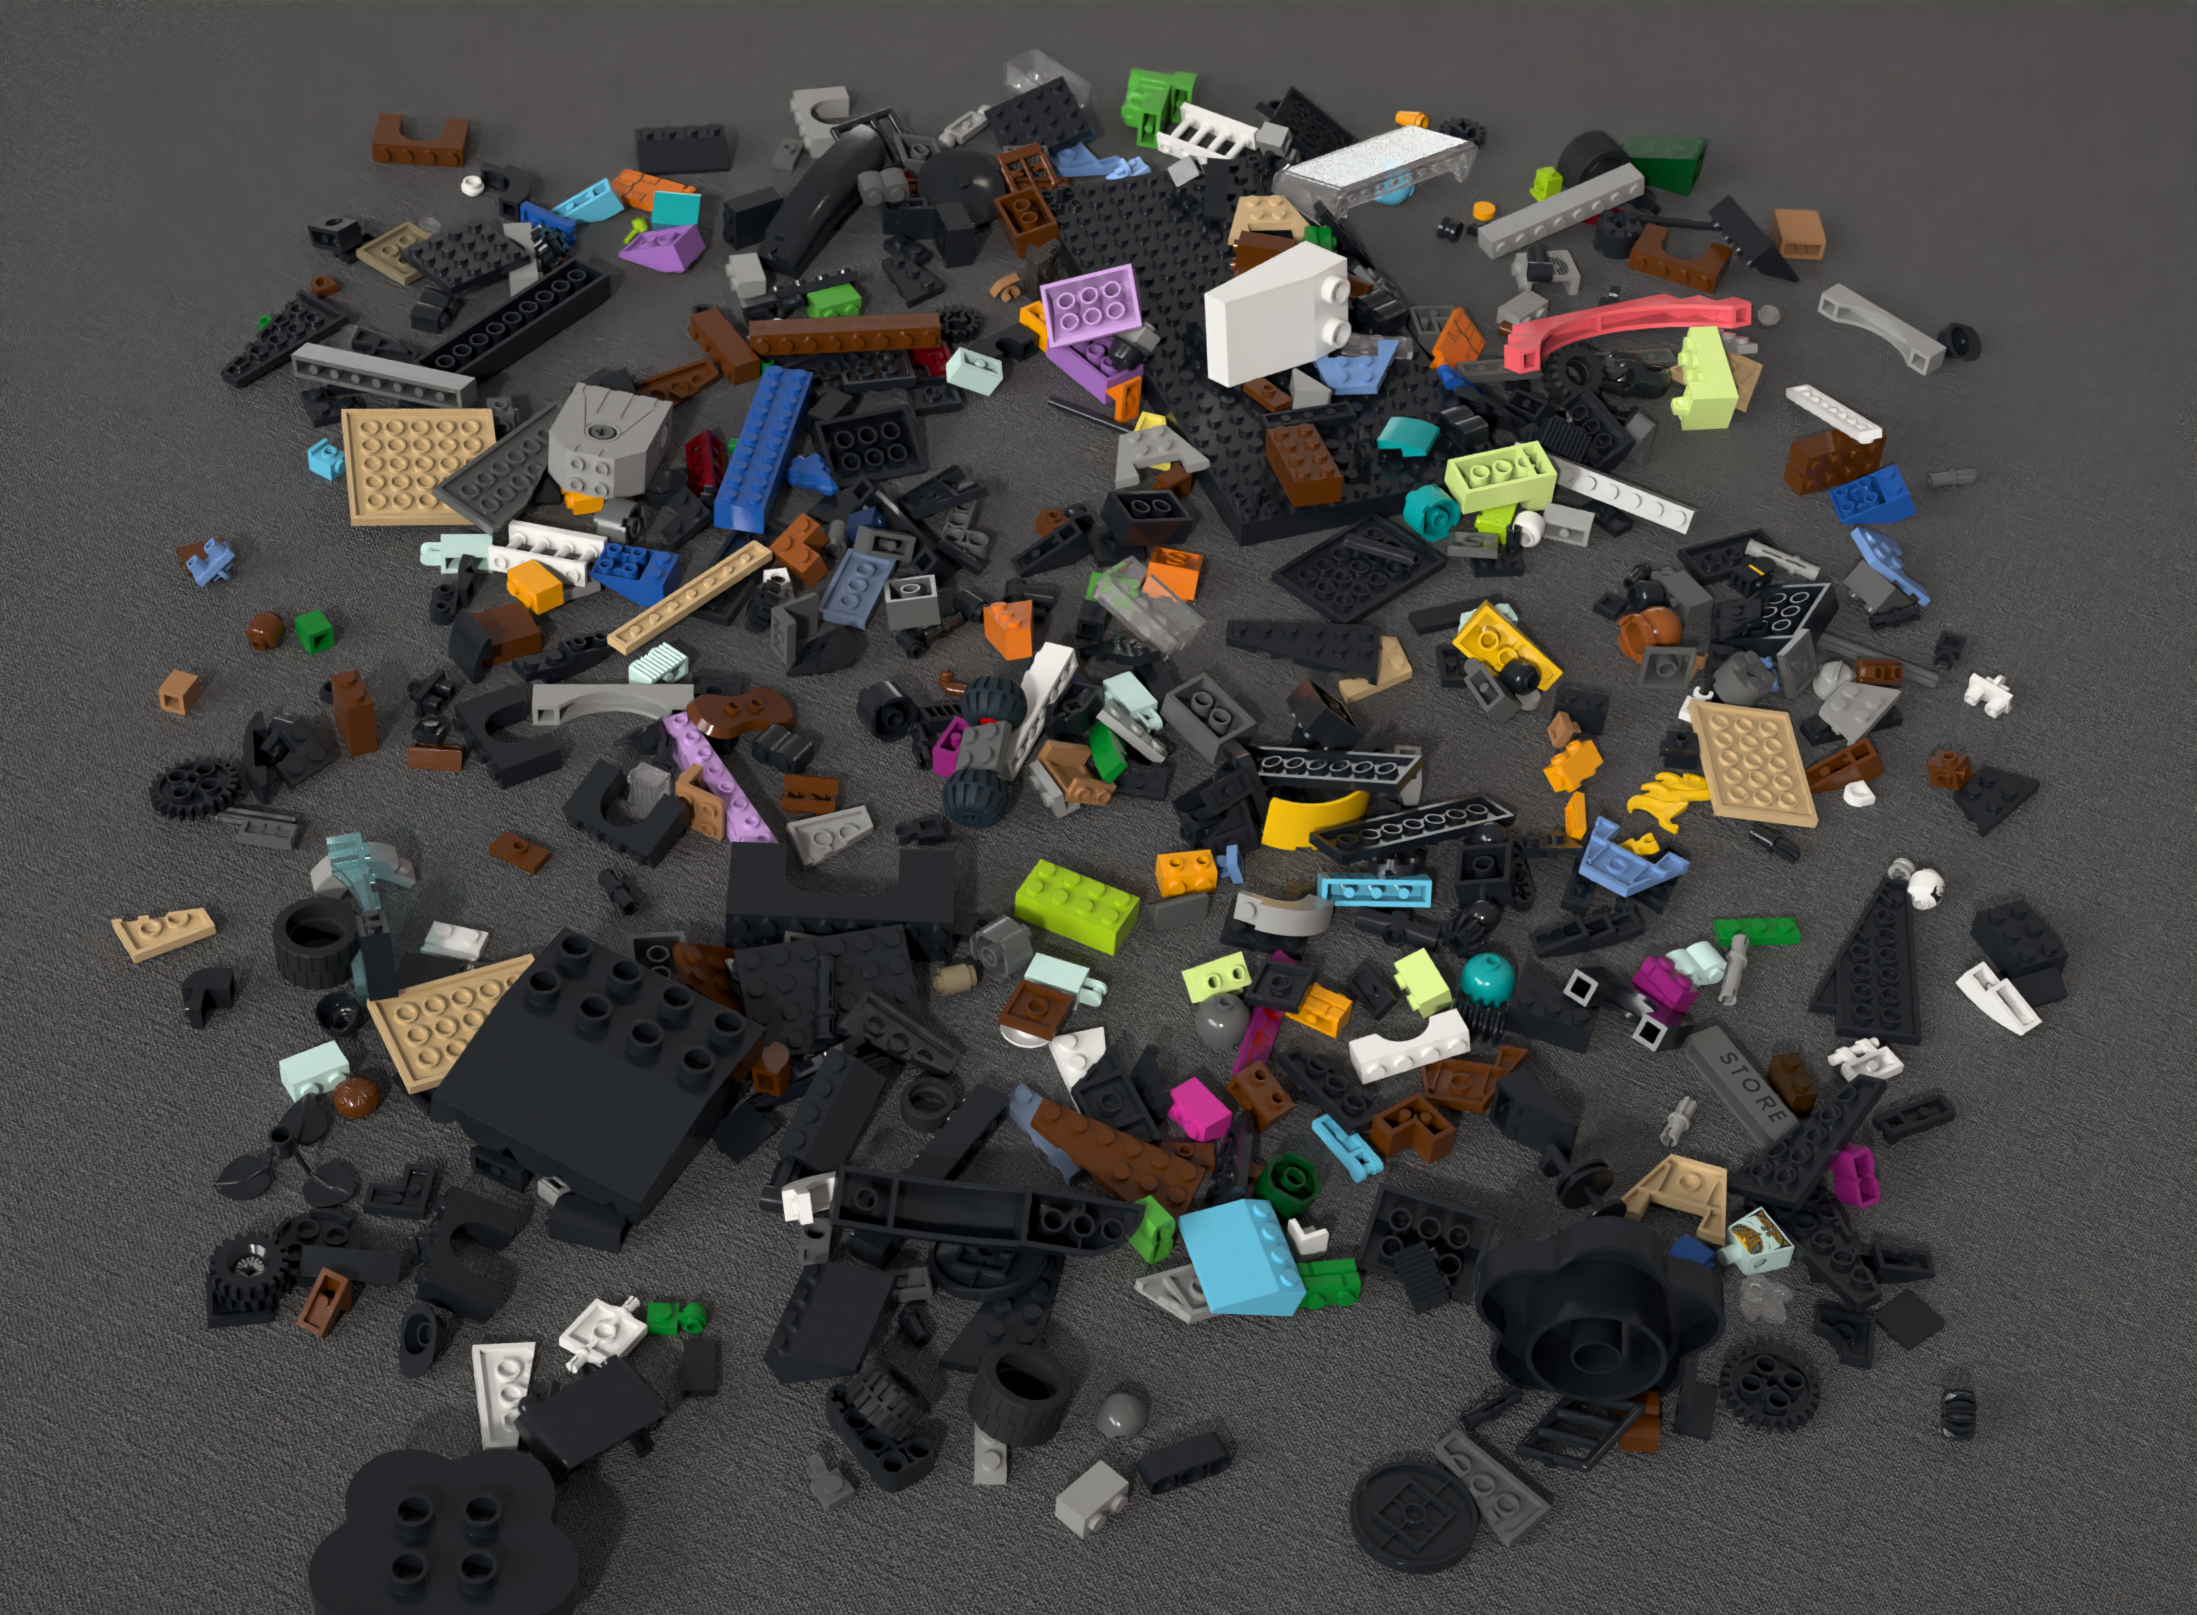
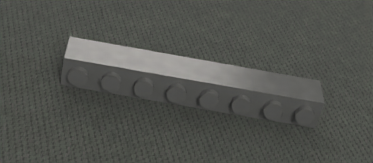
(384, 377)

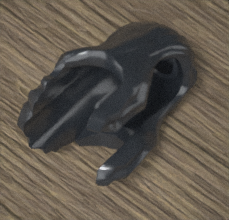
(1639, 380)

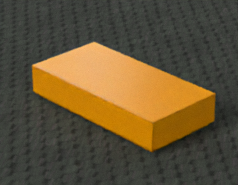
(1575, 817)

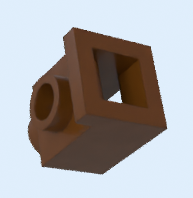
(1174, 479)
(1049, 520)

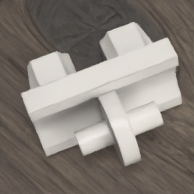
(1992, 692)

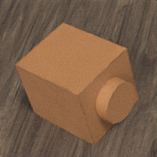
(179, 692)

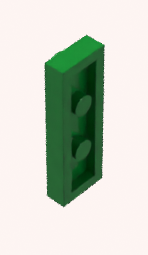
(1758, 930)

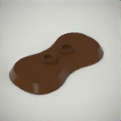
(733, 715)

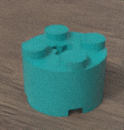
(1431, 512)

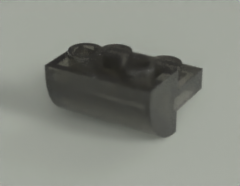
(1041, 268)

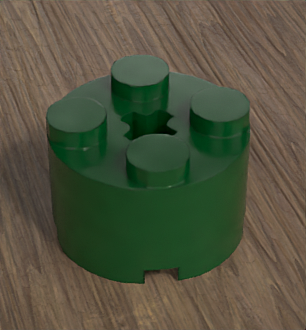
(1289, 1185)

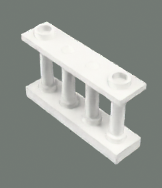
(1207, 122)
(548, 540)

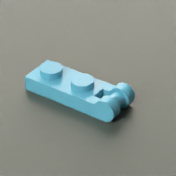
(1348, 1149)

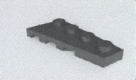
(1498, 1495)

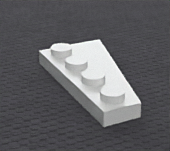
(1076, 1054)

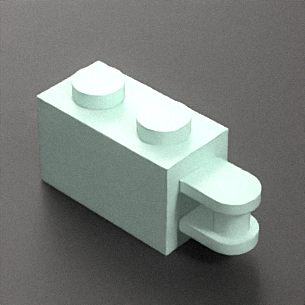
(452, 547)
(1133, 699)
(1067, 979)

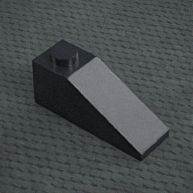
(1055, 550)

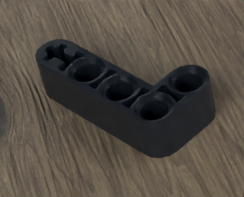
(908, 1460)

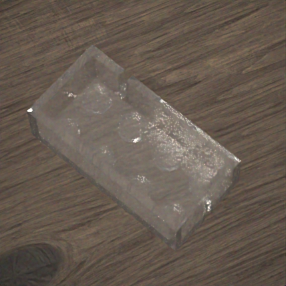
(1035, 69)
(1153, 613)

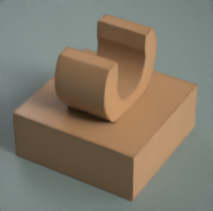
(1005, 286)
(1562, 730)

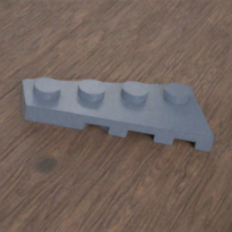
(1022, 1109)

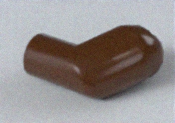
(949, 685)

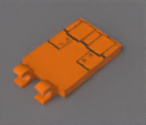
(639, 188)
(1457, 341)

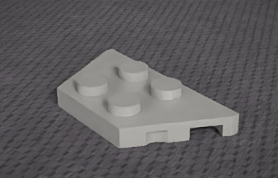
(1857, 709)
(1177, 1292)

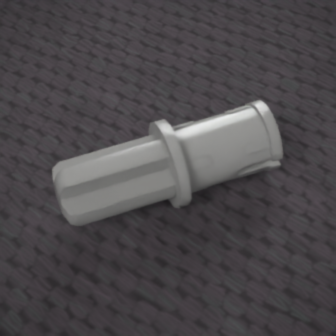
(1678, 1121)

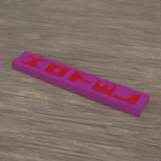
(1261, 1030)

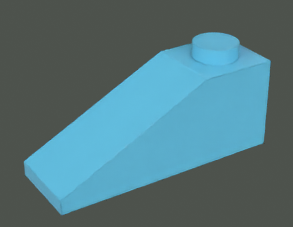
(592, 204)

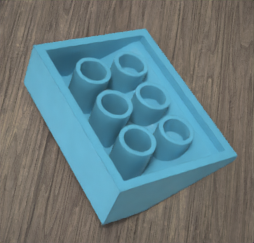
(1242, 1259)

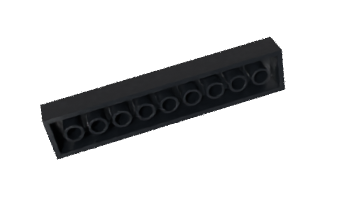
(521, 322)

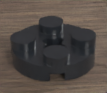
(1397, 863)

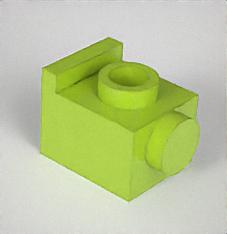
(1546, 183)

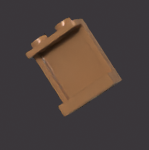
(1067, 768)

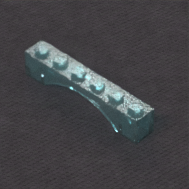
(349, 866)

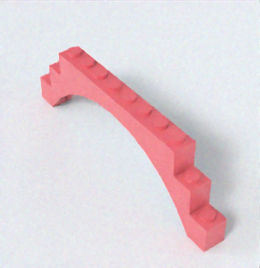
(1538, 338)

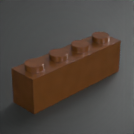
(724, 346)

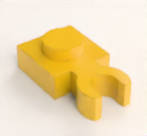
(1645, 845)

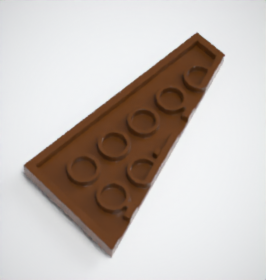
(1118, 1161)

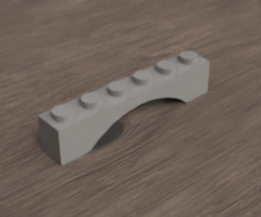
(1848, 307)
(562, 702)

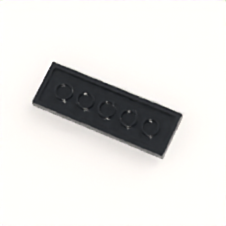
(726, 605)

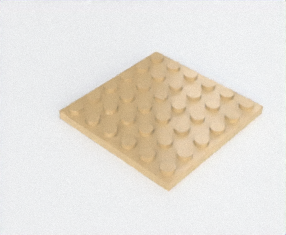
(402, 455)

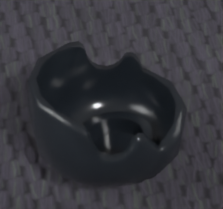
(338, 1014)

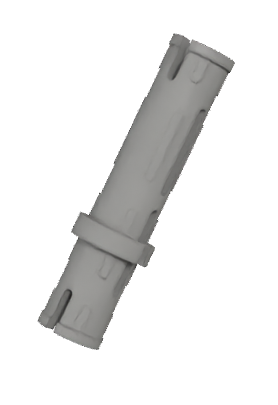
(1783, 560)
(1736, 961)

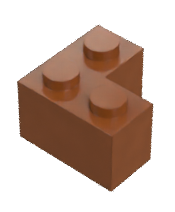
(798, 550)

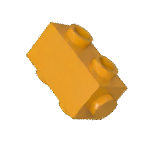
(1573, 765)

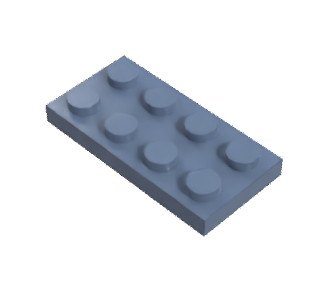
(856, 589)

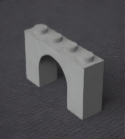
(814, 105)

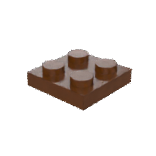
(1036, 1010)

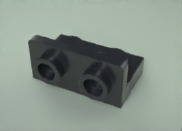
(1142, 781)

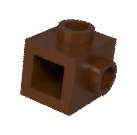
(1949, 770)

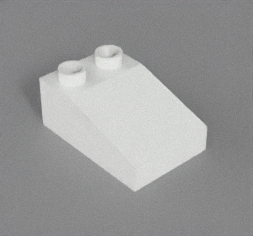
(1277, 315)

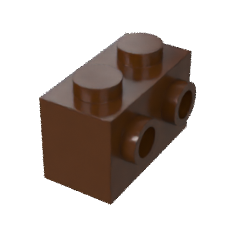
(1261, 1096)

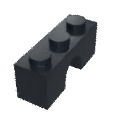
(1013, 342)

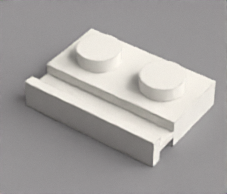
(455, 942)

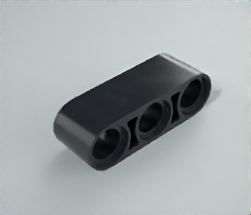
(1155, 679)
(1184, 1463)

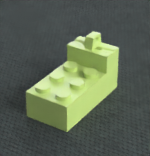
(1710, 384)
(1502, 478)

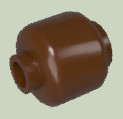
(266, 630)

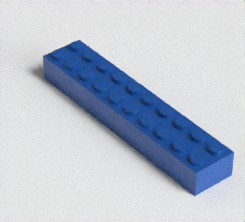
(763, 450)

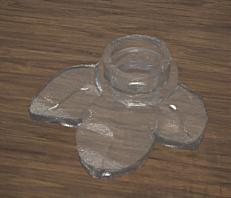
(1764, 1299)

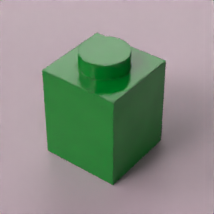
(314, 632)

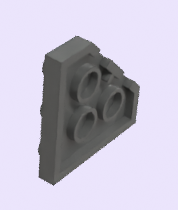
(1378, 282)

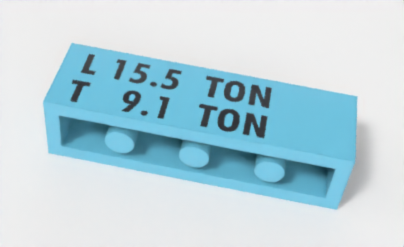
(1375, 889)

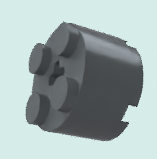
(621, 522)
(1743, 680)
(1002, 948)

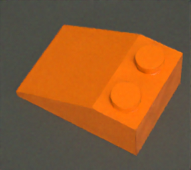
(1177, 570)

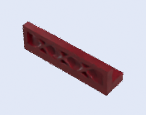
(711, 465)

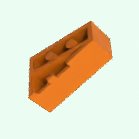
(1010, 628)

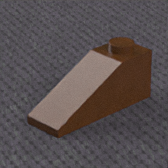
(1846, 766)

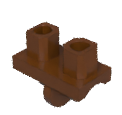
(1879, 671)

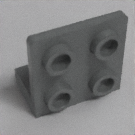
(793, 623)

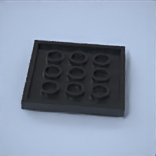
(1042, 116)
(1310, 127)
(465, 256)

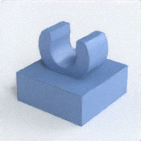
(1231, 864)

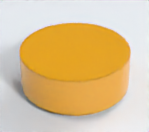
(1484, 211)

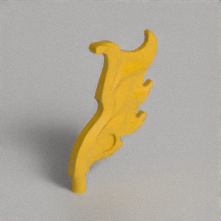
(1670, 797)

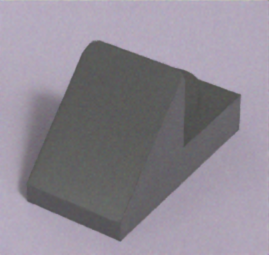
(1642, 432)

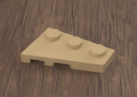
(159, 935)

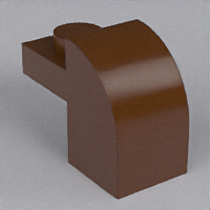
(772, 1070)

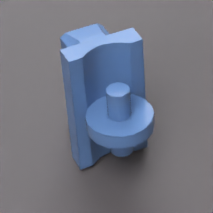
(215, 565)

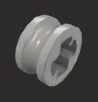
(1905, 866)

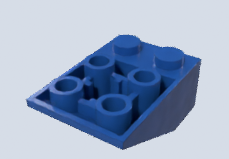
(1873, 498)
(638, 572)

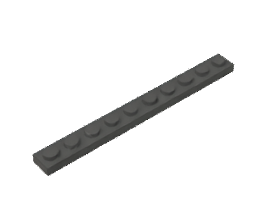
(1494, 370)

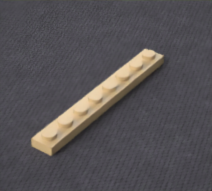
(689, 597)

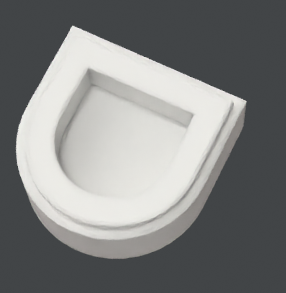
(1858, 794)

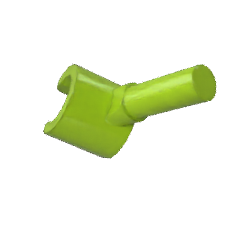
(639, 225)

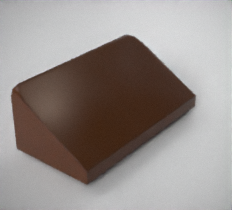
(436, 757)

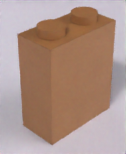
(1798, 234)

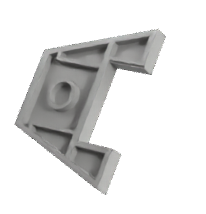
(1153, 448)

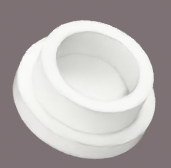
(472, 186)

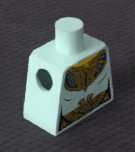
(1755, 1244)

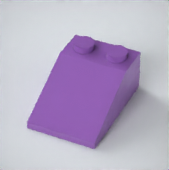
(666, 248)

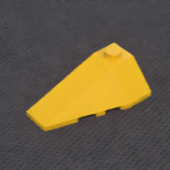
(1496, 641)

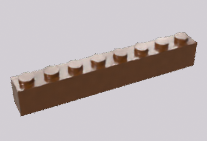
(845, 334)

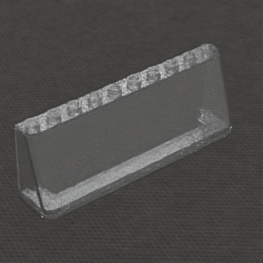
(1373, 169)

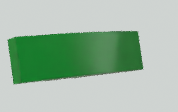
(1107, 751)

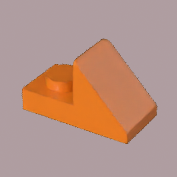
(1127, 399)

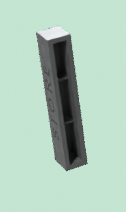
(1739, 1085)

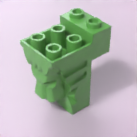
(1154, 101)

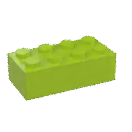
(1076, 907)

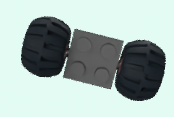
(974, 792)

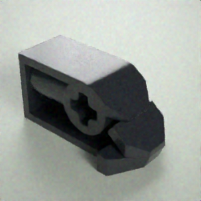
(1073, 710)

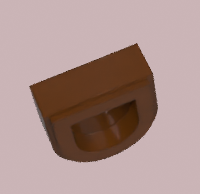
(324, 286)

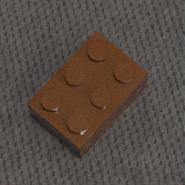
(1022, 221)

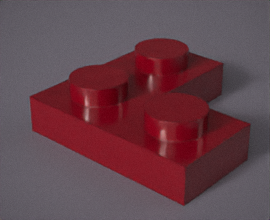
(933, 357)

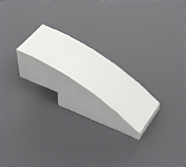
(1998, 999)

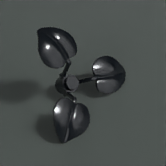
(305, 1123)

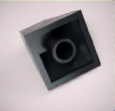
(825, 654)

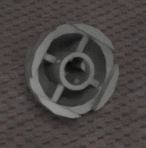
(1222, 1021)

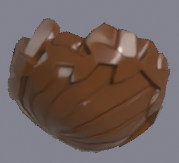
(357, 1097)

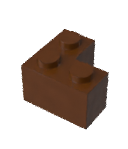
(1413, 1124)

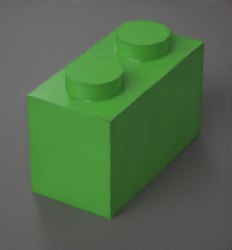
(834, 302)

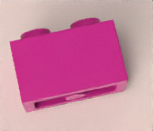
(1199, 1112)

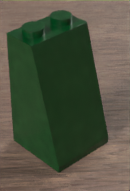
(1667, 161)

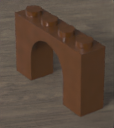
(444, 151)
(1700, 274)

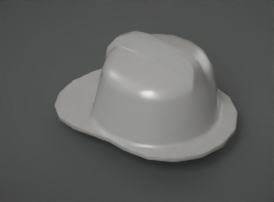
(1831, 677)

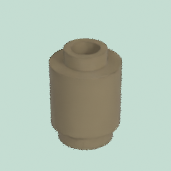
(954, 979)

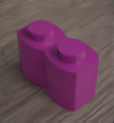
(1855, 1177)

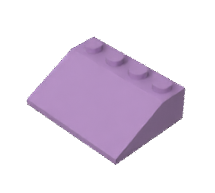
(1092, 306)

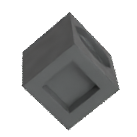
(815, 1242)

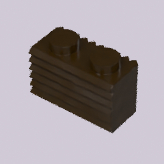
(1792, 1083)

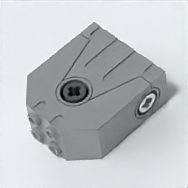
(608, 442)

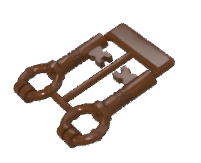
(1020, 154)

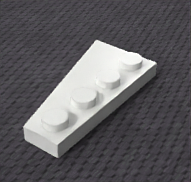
(500, 1382)

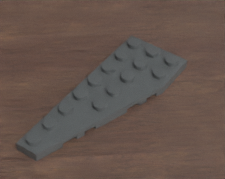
(503, 477)

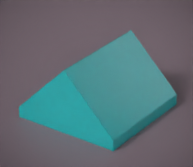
(675, 210)

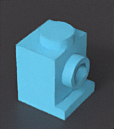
(326, 460)

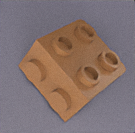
(705, 808)

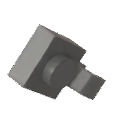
(828, 1487)

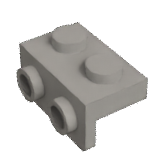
(1049, 791)

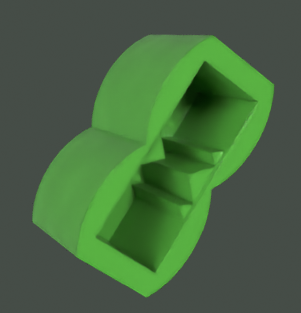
(1154, 1234)

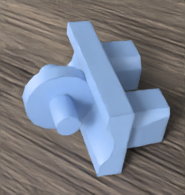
(1130, 168)

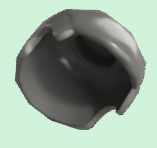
(1121, 1416)

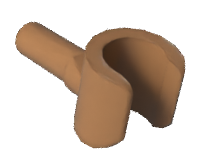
(1699, 664)

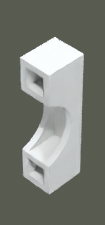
(1379, 1058)

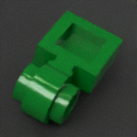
(666, 1318)

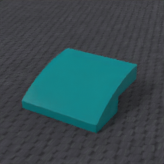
(1410, 434)

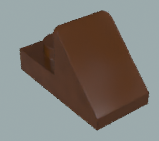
(326, 1299)

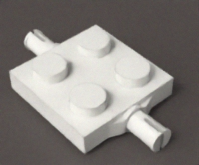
(602, 1333)

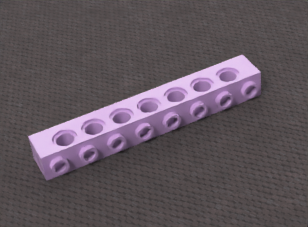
(691, 747)

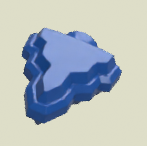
(811, 474)

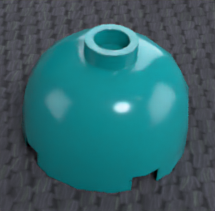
(1488, 979)

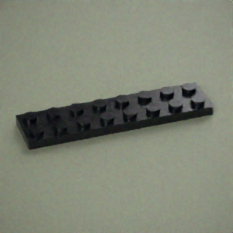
(1331, 769)
(1408, 829)

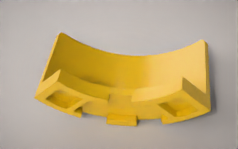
(1291, 822)

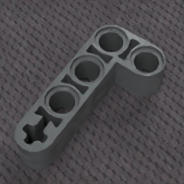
(959, 529)

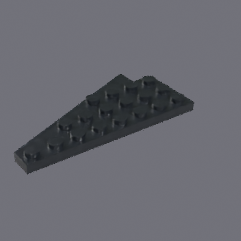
(1875, 973)

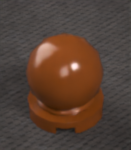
(1651, 627)

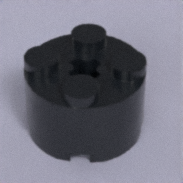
(1616, 233)
(886, 711)

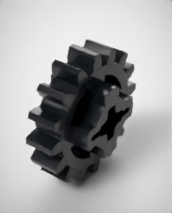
(1465, 130)
(550, 246)
(958, 324)
(760, 606)

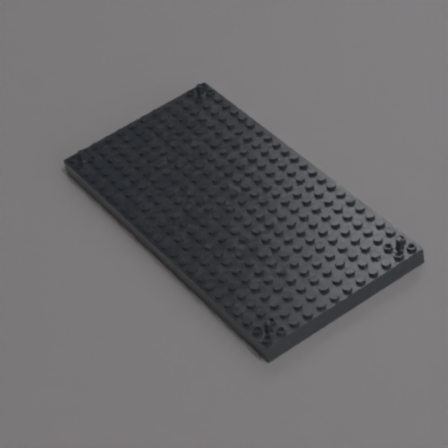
(1176, 263)

